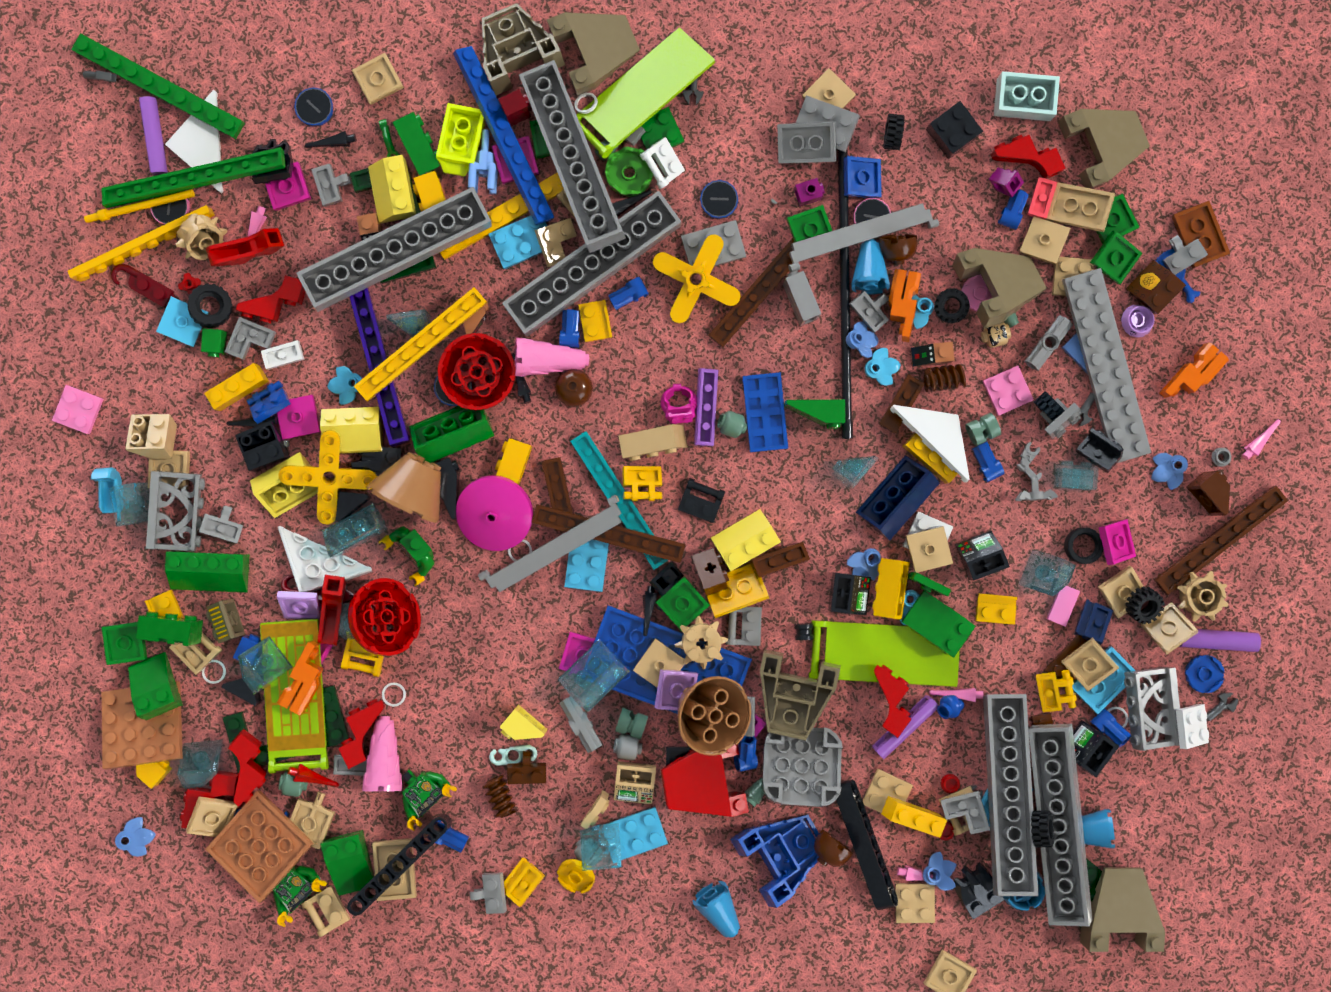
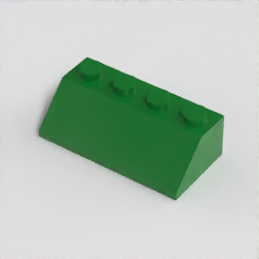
(450, 432)
(207, 571)

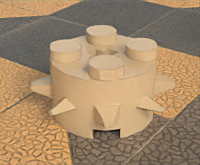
(199, 233)
(1211, 601)
(693, 634)

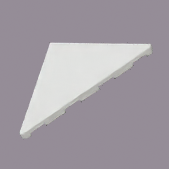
(197, 141)
(939, 433)
(311, 562)

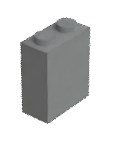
(801, 297)

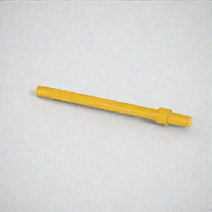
(104, 214)

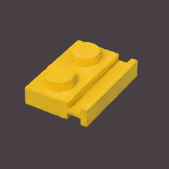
(595, 321)
(164, 604)
(996, 608)
(522, 881)

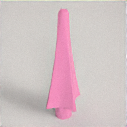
(256, 220)
(1257, 445)
(965, 694)
(911, 873)

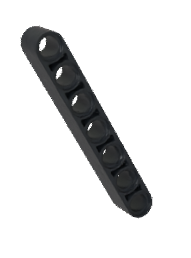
(866, 846)
(393, 871)

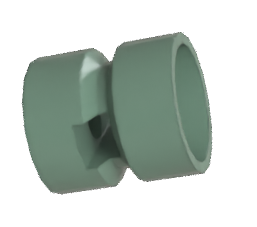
(981, 430)
(631, 723)

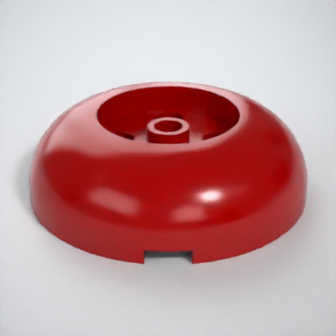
(468, 350)
(402, 615)

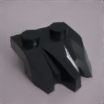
(281, 174)
(377, 461)
(976, 890)

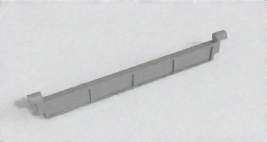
(859, 233)
(555, 548)

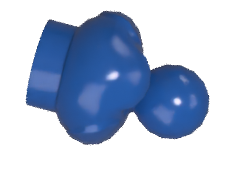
(950, 706)

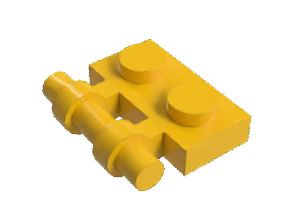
(642, 477)
(1049, 692)

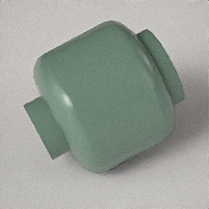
(732, 424)
(289, 787)

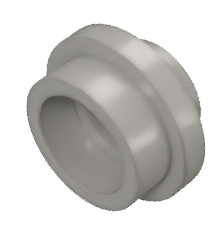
(1227, 457)

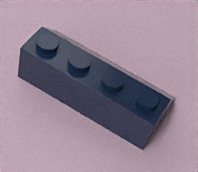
(898, 497)

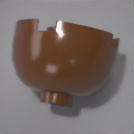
(898, 247)
(573, 387)
(830, 850)

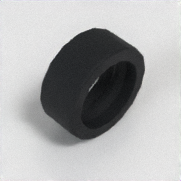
(1068, 545)

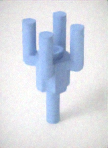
(484, 166)

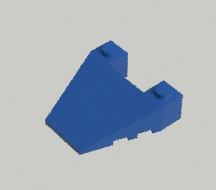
(786, 851)

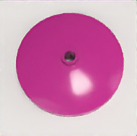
(498, 498)

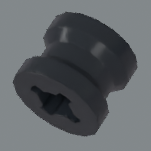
(804, 631)

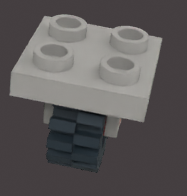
(1057, 414)

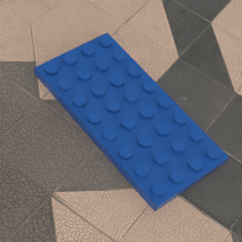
(624, 637)

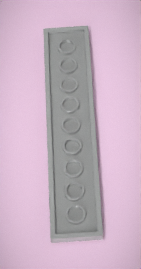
(1106, 362)

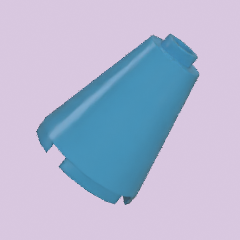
(870, 269)
(1098, 829)
(718, 908)

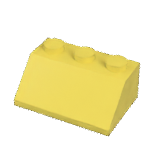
(392, 189)
(358, 428)
(277, 496)
(745, 540)

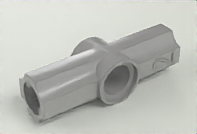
(1055, 334)
(580, 724)

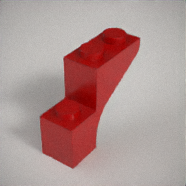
(1023, 151)
(244, 249)
(269, 306)
(332, 607)
(894, 691)
(360, 723)
(251, 774)
(221, 784)

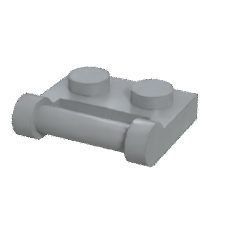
(750, 627)

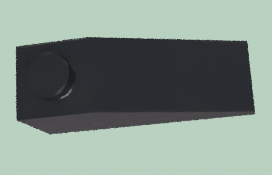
(449, 484)

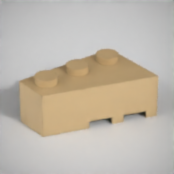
(652, 442)

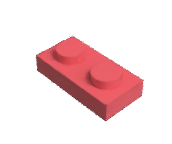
(1042, 198)

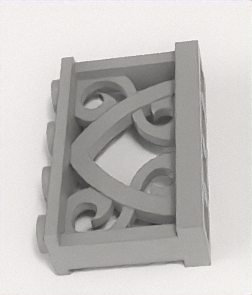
(154, 530)
(1137, 700)

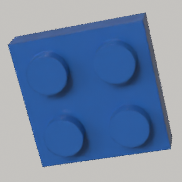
(862, 177)

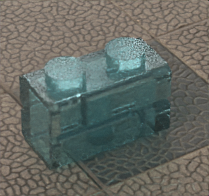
(1076, 476)

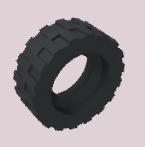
(202, 292)

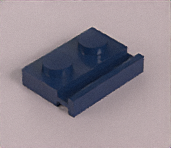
(1093, 621)

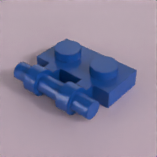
(272, 404)

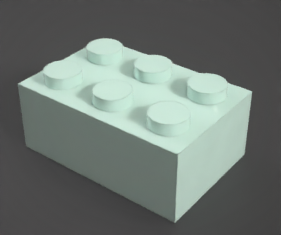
(1026, 96)

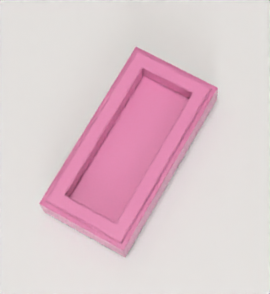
(1063, 605)

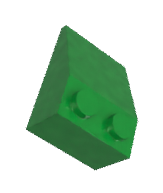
(823, 412)
(938, 624)
(153, 687)
(348, 861)

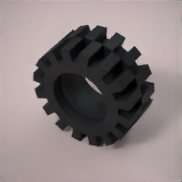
(894, 131)
(948, 294)
(1150, 611)
(1042, 829)

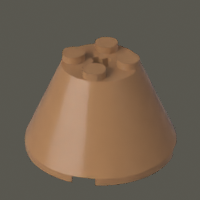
(411, 486)
(713, 715)

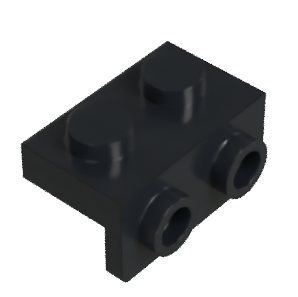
(1100, 450)

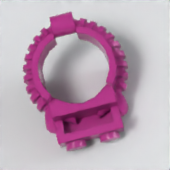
(679, 414)

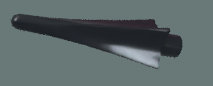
(341, 139)
(623, 205)
(522, 387)
(250, 422)
(648, 604)

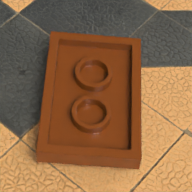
(1201, 224)

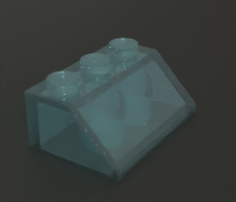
(353, 530)
(593, 675)

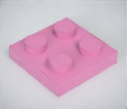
(1007, 390)
(77, 409)

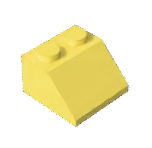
(522, 725)

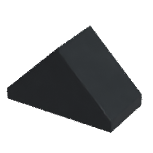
(349, 503)
(666, 579)
(241, 690)

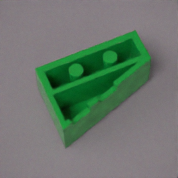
(417, 142)
(169, 628)

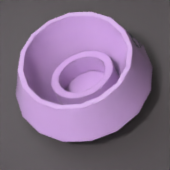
(1137, 320)

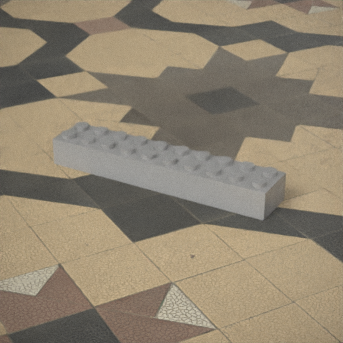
(572, 156)
(394, 249)
(585, 271)
(1058, 792)
(1010, 795)

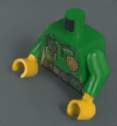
(415, 548)
(423, 794)
(294, 890)

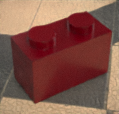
(515, 107)

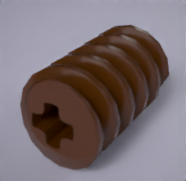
(943, 377)
(499, 797)

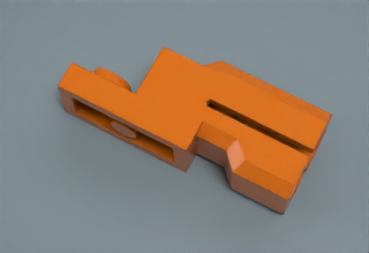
(904, 309)
(1200, 373)
(305, 682)

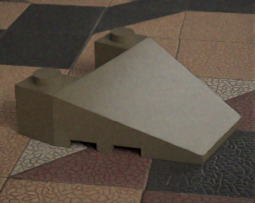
(602, 41)
(514, 43)
(1113, 137)
(1009, 278)
(792, 700)
(1123, 906)

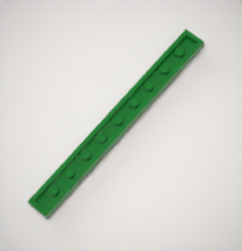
(158, 86)
(193, 177)

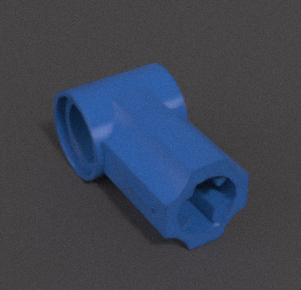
(1013, 211)
(630, 292)
(569, 334)
(988, 463)
(1108, 725)
(747, 755)
(451, 838)

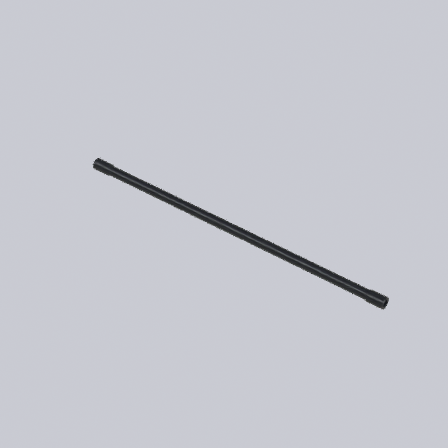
(847, 427)

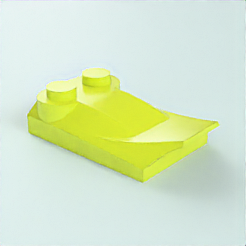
(459, 139)

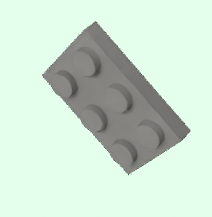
(819, 111)
(806, 142)
(729, 232)

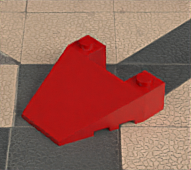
(700, 785)

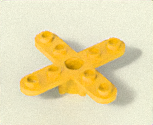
(703, 266)
(327, 488)

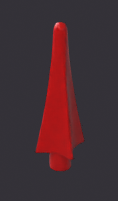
(304, 774)

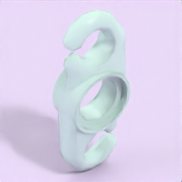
(505, 759)

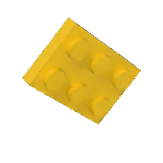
(742, 591)

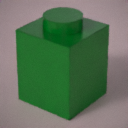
(213, 342)

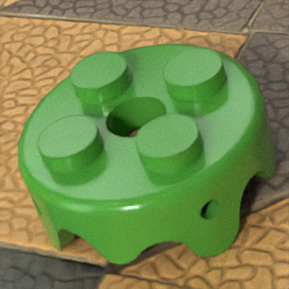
(618, 163)

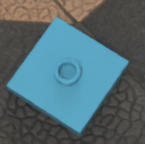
(178, 323)

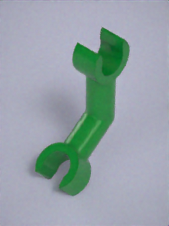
(387, 138)

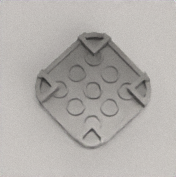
(802, 770)

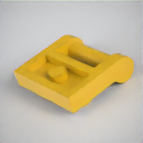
(354, 649)

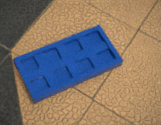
(765, 412)

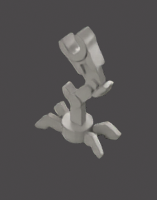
(1026, 458)

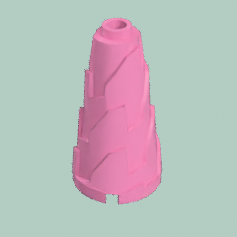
(543, 357)
(383, 762)

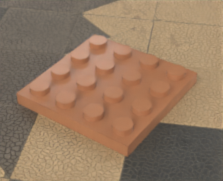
(133, 740)
(259, 846)

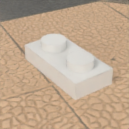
(282, 355)

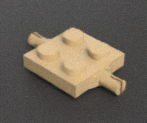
(313, 819)

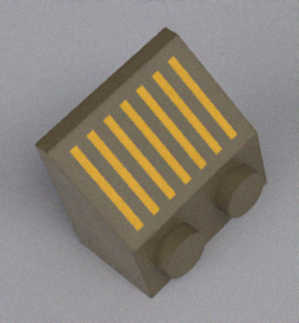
(225, 620)

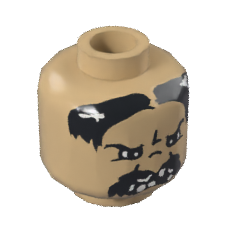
(996, 335)

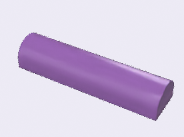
(153, 135)
(706, 407)
(1224, 640)
(918, 714)

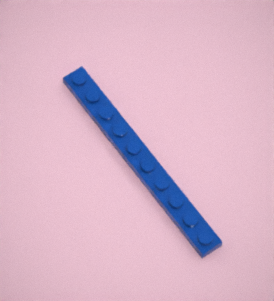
(503, 135)

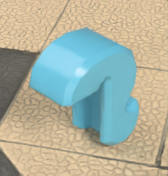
(106, 479)

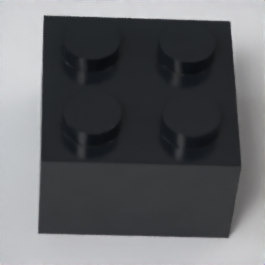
(954, 130)

